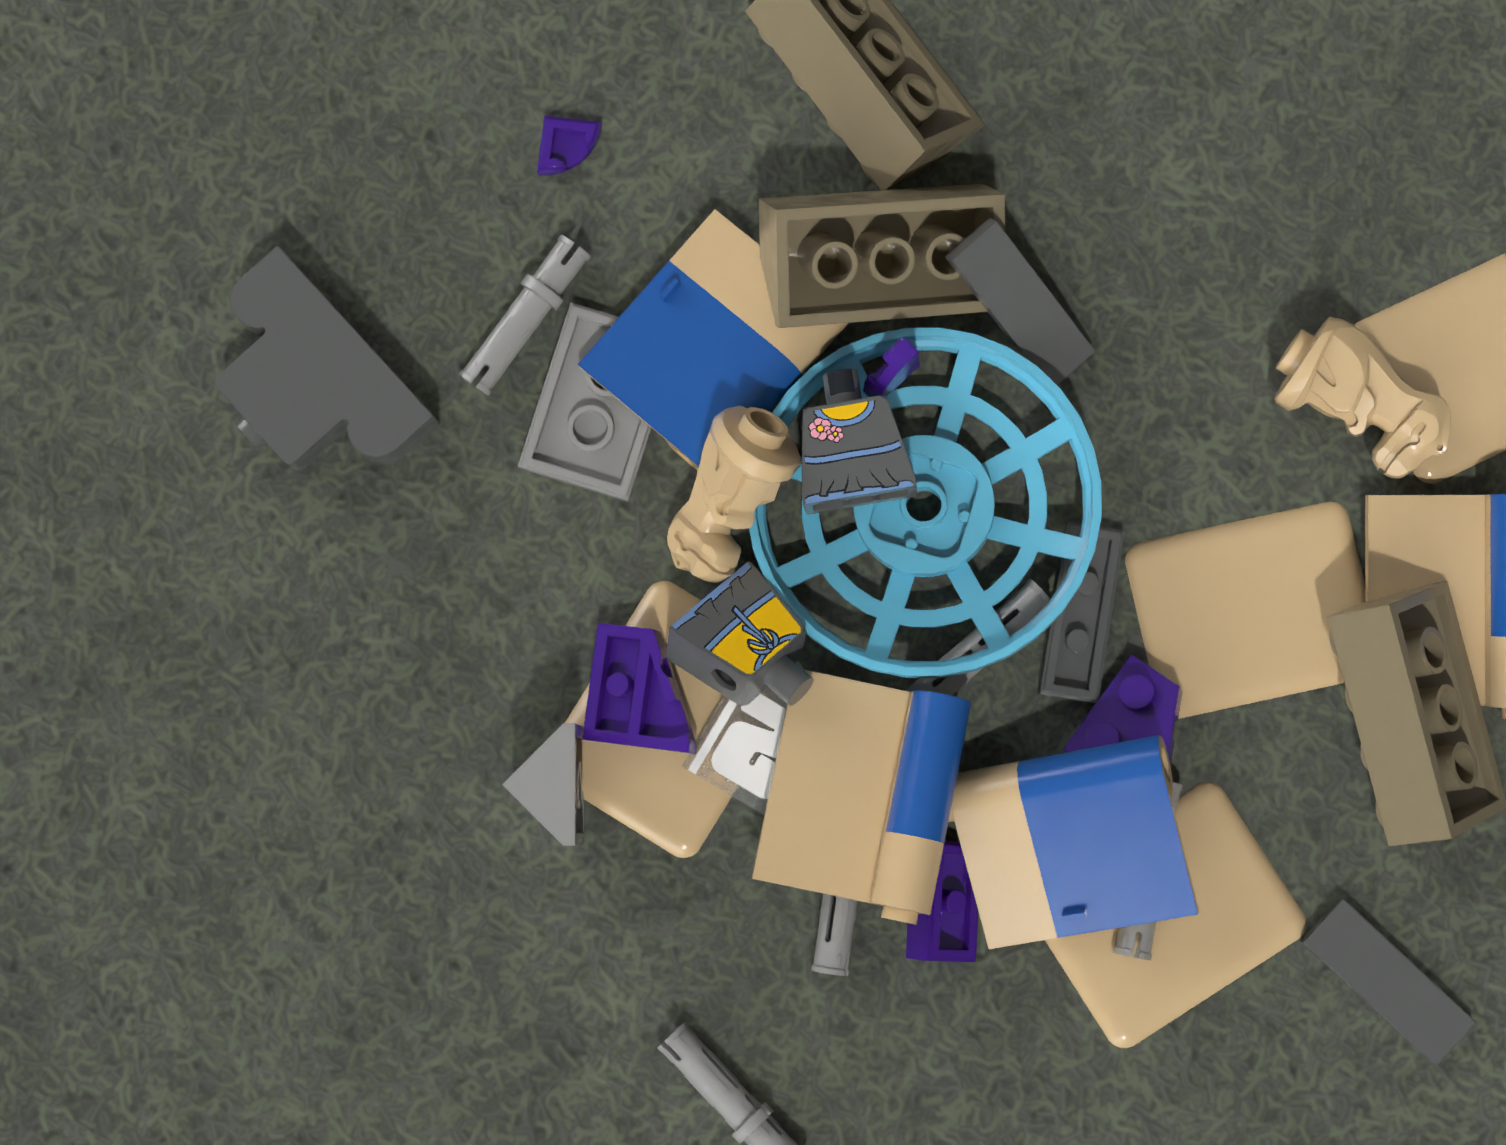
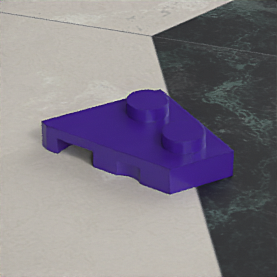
(1131, 708)

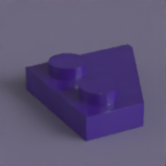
(635, 693)

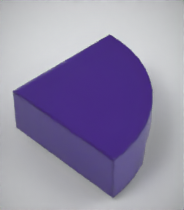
(566, 143)
(900, 361)

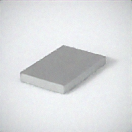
(580, 427)

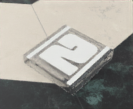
(741, 748)

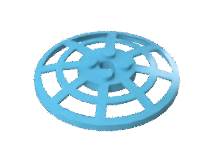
(965, 515)

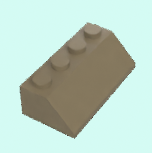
(869, 82)
(871, 253)
(1417, 714)

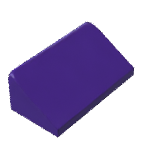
(953, 923)

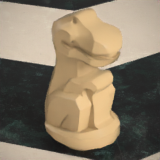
(1353, 381)
(738, 470)

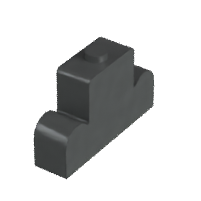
(313, 375)

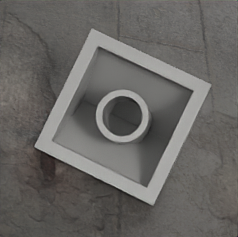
(552, 785)

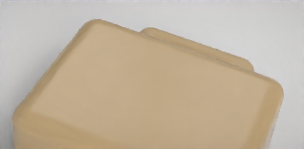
(1456, 348)
(1246, 605)
(647, 785)
(1240, 924)

